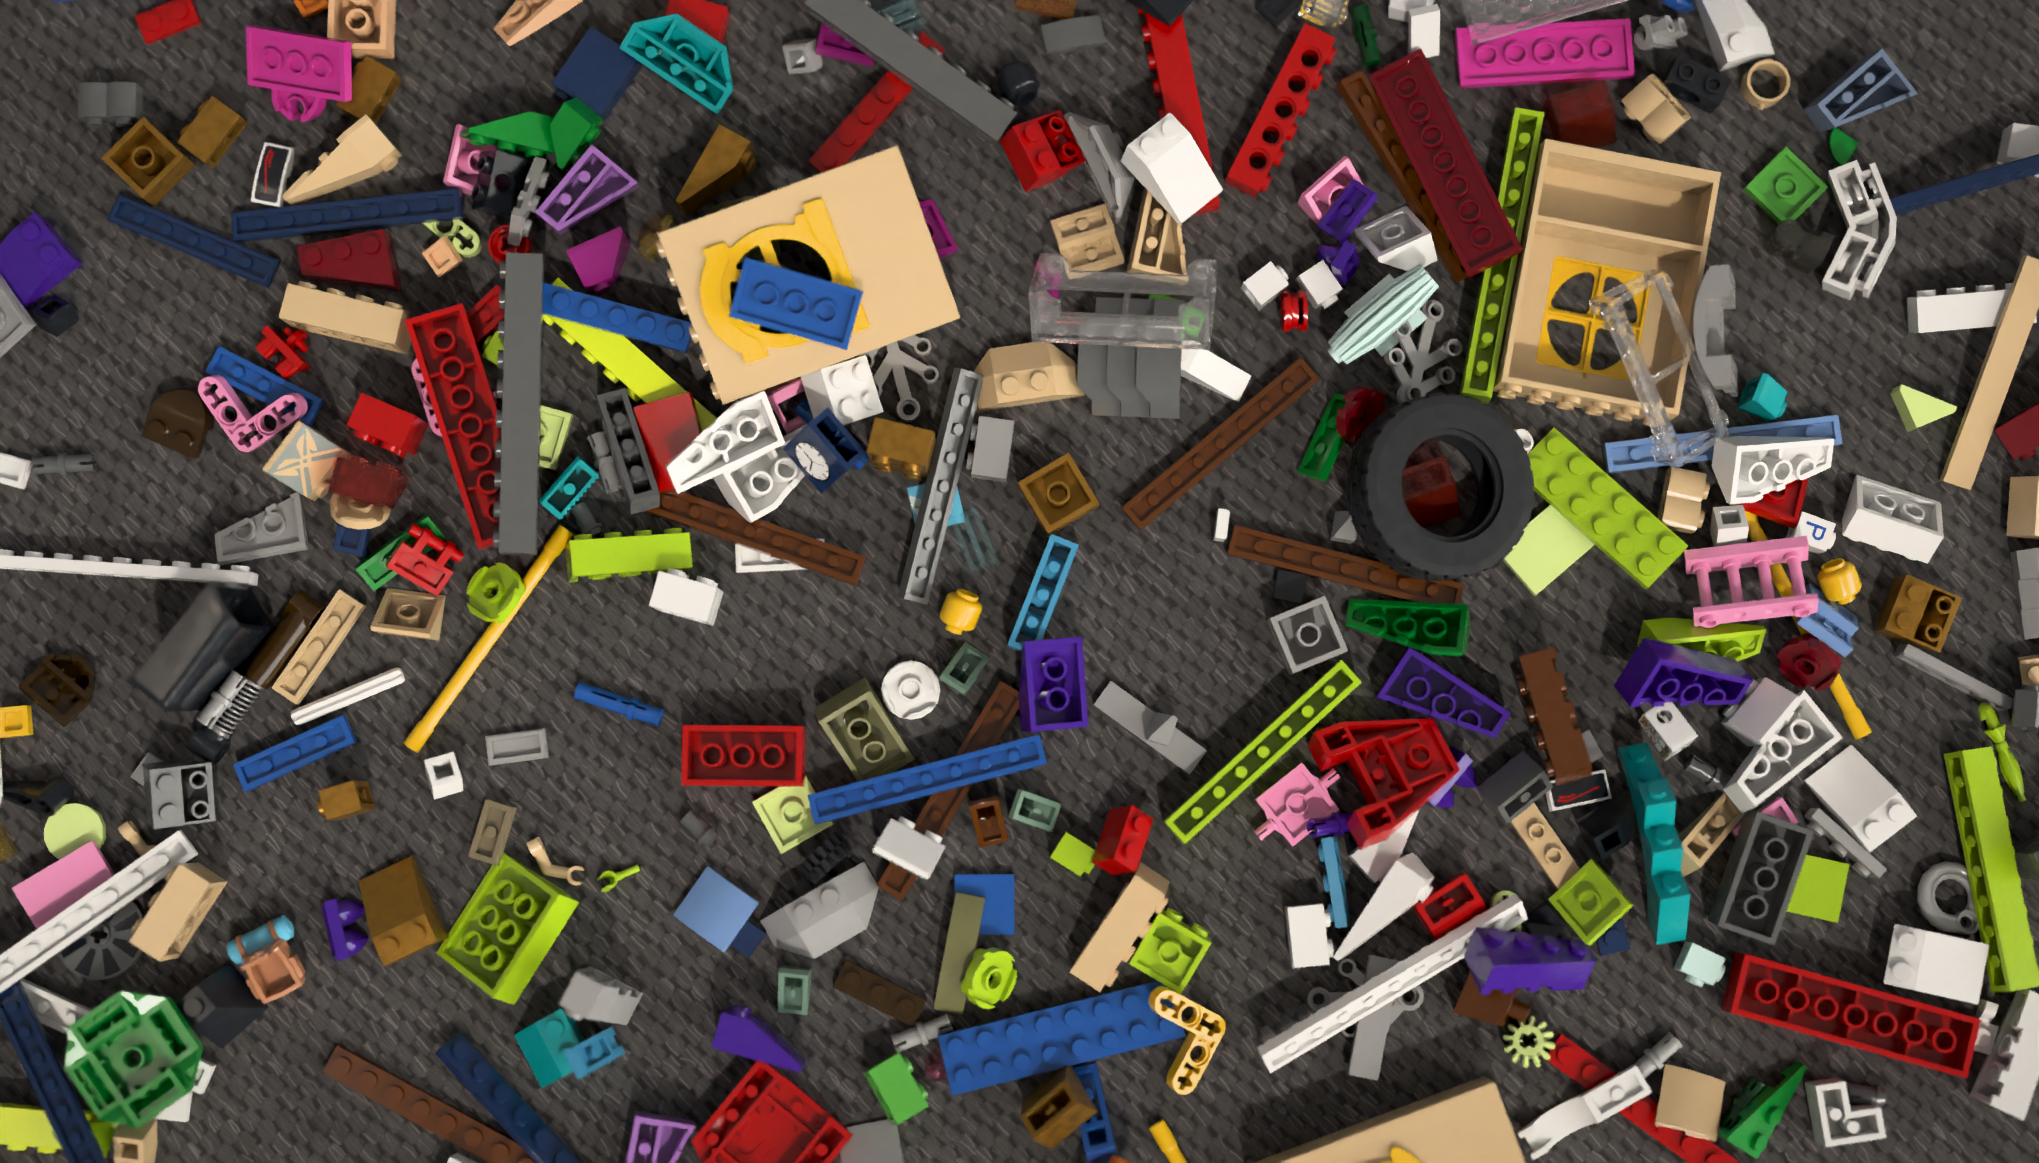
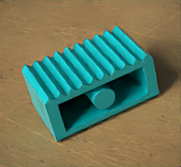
(569, 487)

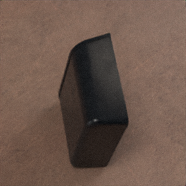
(204, 647)

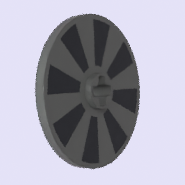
(112, 955)

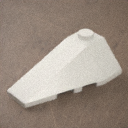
(731, 440)
(1759, 464)
(761, 483)
(1400, 890)

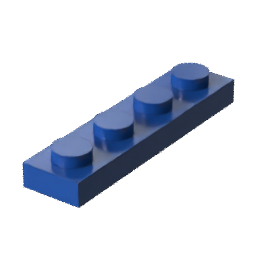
(260, 382)
(294, 753)

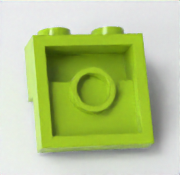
(1171, 950)

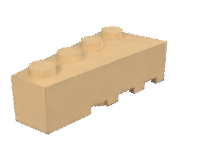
(1121, 927)

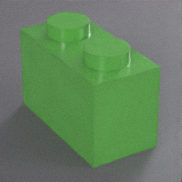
(896, 1088)

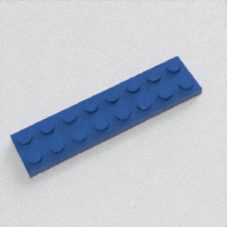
(1054, 1038)

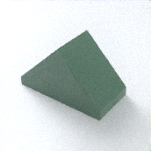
(964, 668)
(1035, 810)
(794, 989)

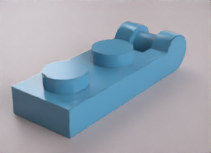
(594, 1053)

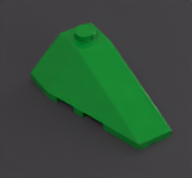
(1419, 625)

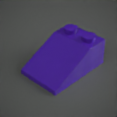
(35, 259)
(1052, 685)
(750, 1037)

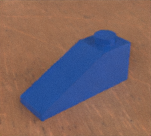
(1096, 1131)

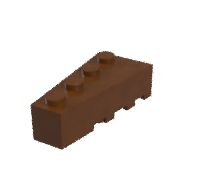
(1553, 717)

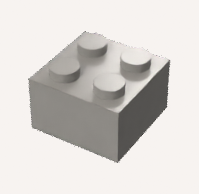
(1307, 635)

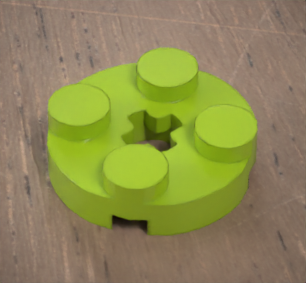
(504, 602)
(983, 964)

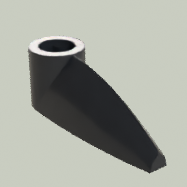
(39, 796)

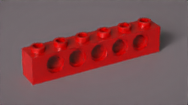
(1309, 43)

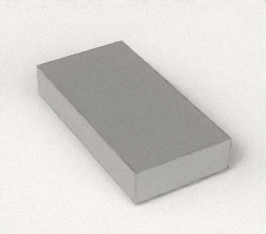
(517, 746)

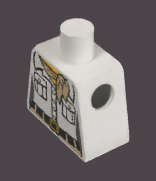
(1670, 736)

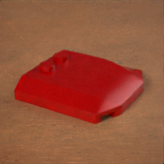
(770, 1123)

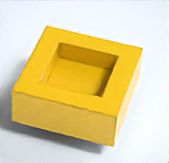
(16, 721)

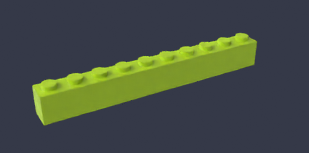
(1497, 280)

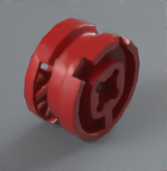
(499, 245)
(1290, 311)

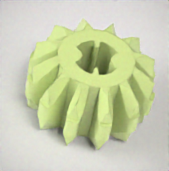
(1529, 1052)

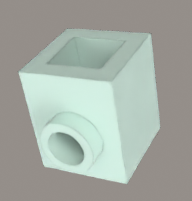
(1700, 965)

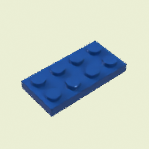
(796, 303)

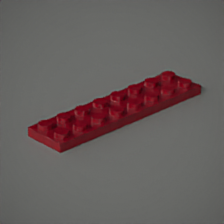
(1445, 163)

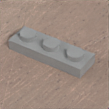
(1844, 844)

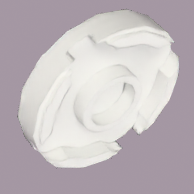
(916, 697)

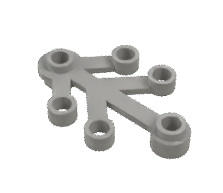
(1419, 358)
(896, 361)
(1358, 978)

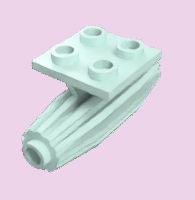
(1381, 313)

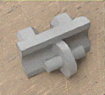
(1659, 32)

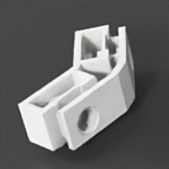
(1862, 230)

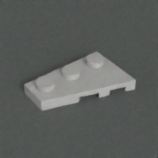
(528, 201)
(267, 534)

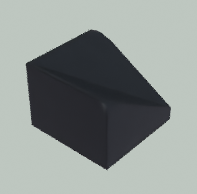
(55, 315)
(1543, 922)

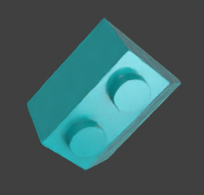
(546, 1043)

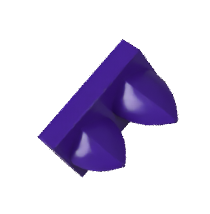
(1348, 211)
(1341, 261)
(1465, 778)
(336, 916)

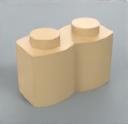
(1655, 109)
(1682, 500)

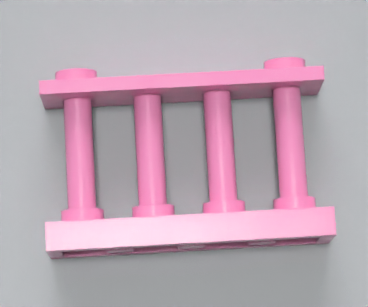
(1745, 555)

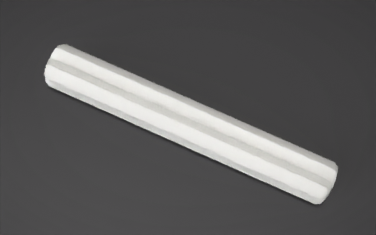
(347, 696)

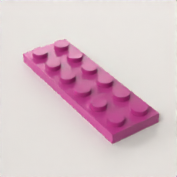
(1548, 55)

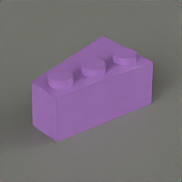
(585, 191)
(657, 1138)

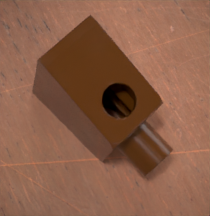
(1491, 1007)

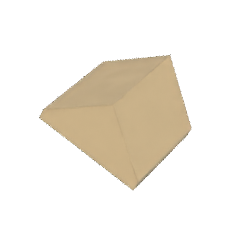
(409, 614)

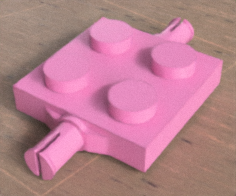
(1294, 801)

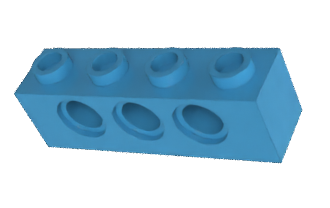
(1043, 592)

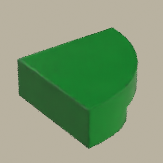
(1840, 146)

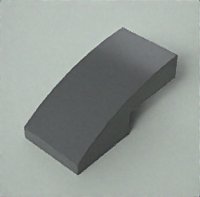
(1072, 34)

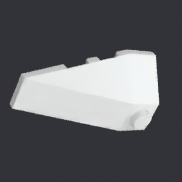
(1734, 32)

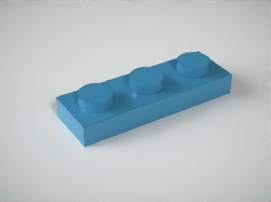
(1334, 881)

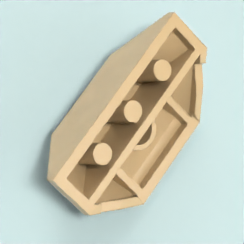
(1026, 376)

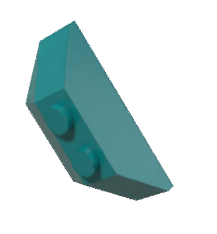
(683, 57)

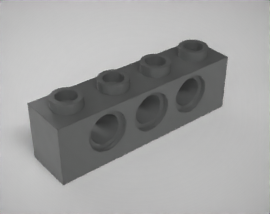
(628, 451)

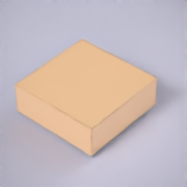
(442, 256)

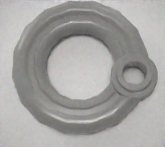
(1928, 904)

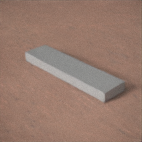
(1953, 677)
(1137, 719)
(1371, 1030)

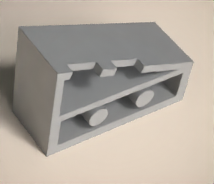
(599, 997)

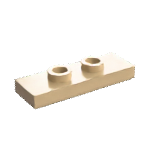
(1545, 846)

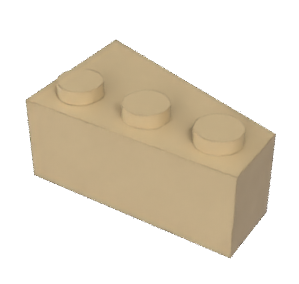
(1156, 241)

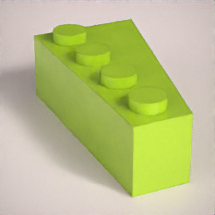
(628, 555)

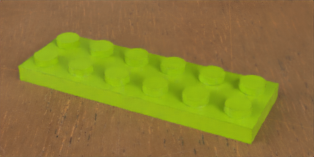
(1603, 510)

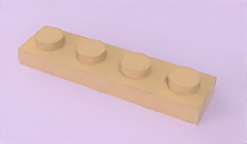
(318, 647)

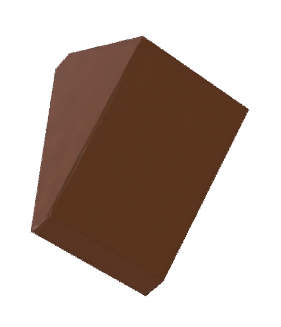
(988, 821)

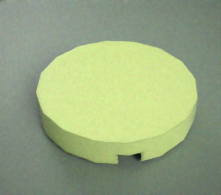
(73, 828)

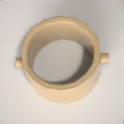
(1774, 67)

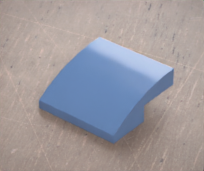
(1831, 623)
(716, 909)

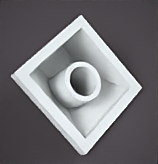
(1398, 240)

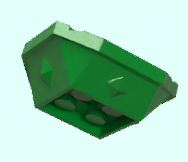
(103, 1064)

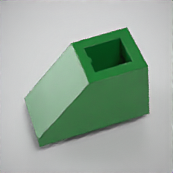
(573, 130)

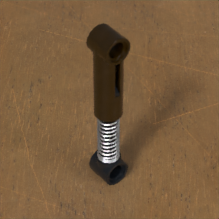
(298, 619)

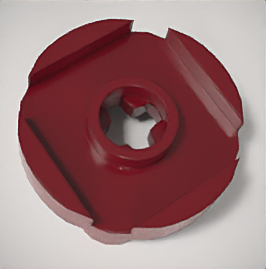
(1360, 402)
(1808, 648)

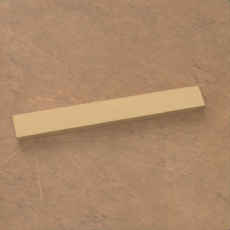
(1994, 377)

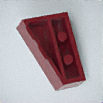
(352, 260)
(2020, 433)

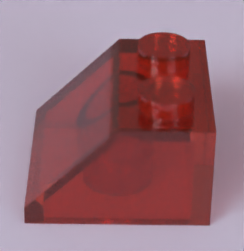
(1582, 116)

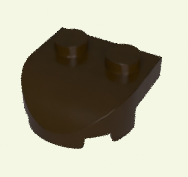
(179, 421)
(61, 686)

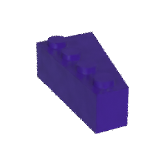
(1680, 675)
(1435, 692)

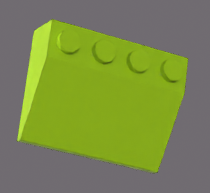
(507, 929)

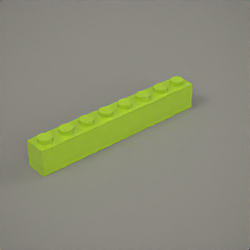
(1262, 752)
(1992, 869)

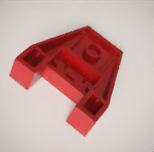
(1394, 765)

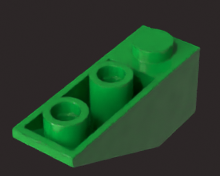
(521, 132)

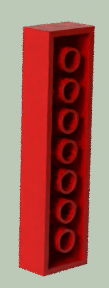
(462, 410)
(1851, 1014)

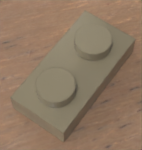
(492, 832)

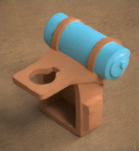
(268, 959)

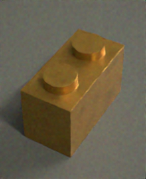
(371, 90)
(212, 132)
(345, 800)

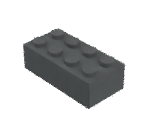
(1760, 876)

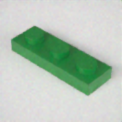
(1324, 444)
(373, 567)

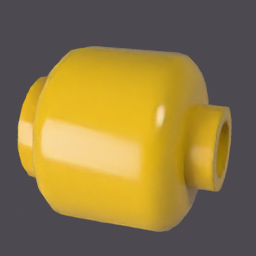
(1839, 581)
(960, 611)

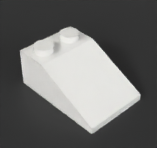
(1172, 168)
(1860, 799)
(1936, 964)

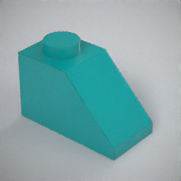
(1763, 398)

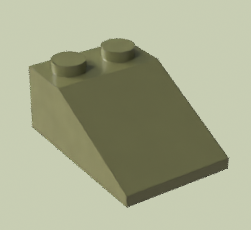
(863, 732)

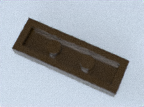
(879, 993)

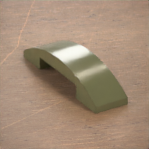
(959, 951)

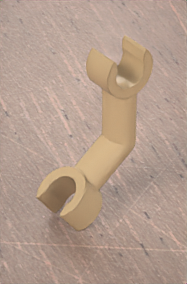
(132, 834)
(538, 851)

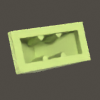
(1919, 408)

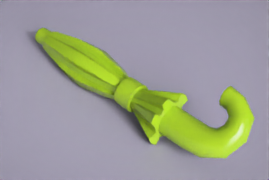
(2007, 762)

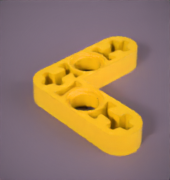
(1197, 1036)

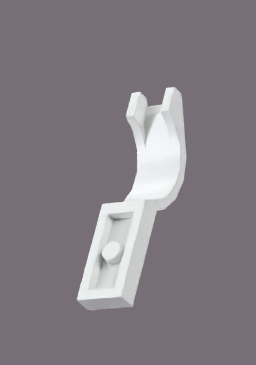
(1584, 1110)

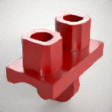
(274, 342)

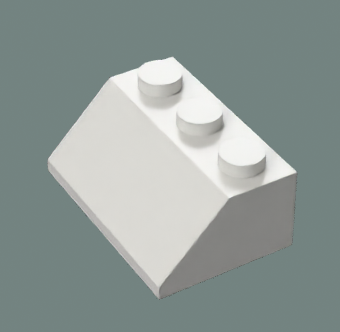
(1893, 519)

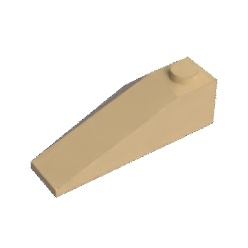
(360, 155)

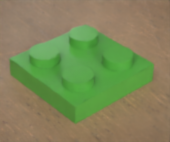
(1785, 187)

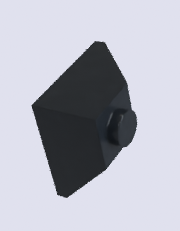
(221, 1006)

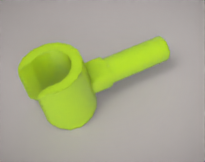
(615, 877)

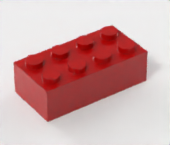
(743, 755)

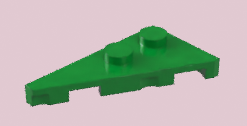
(1764, 1113)

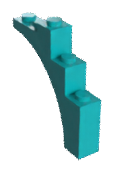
(1661, 846)

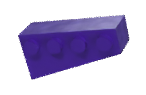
(1527, 961)

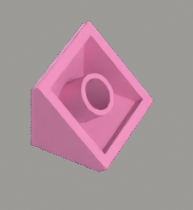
(463, 162)
(1327, 189)

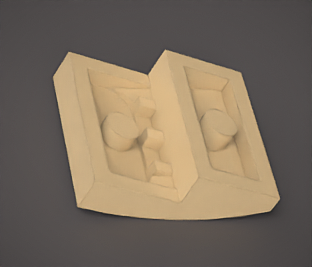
(1088, 239)
(1690, 1102)

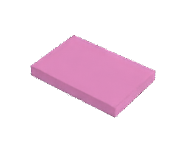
(63, 883)

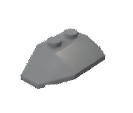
(1103, 161)
(825, 914)

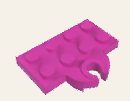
(298, 69)

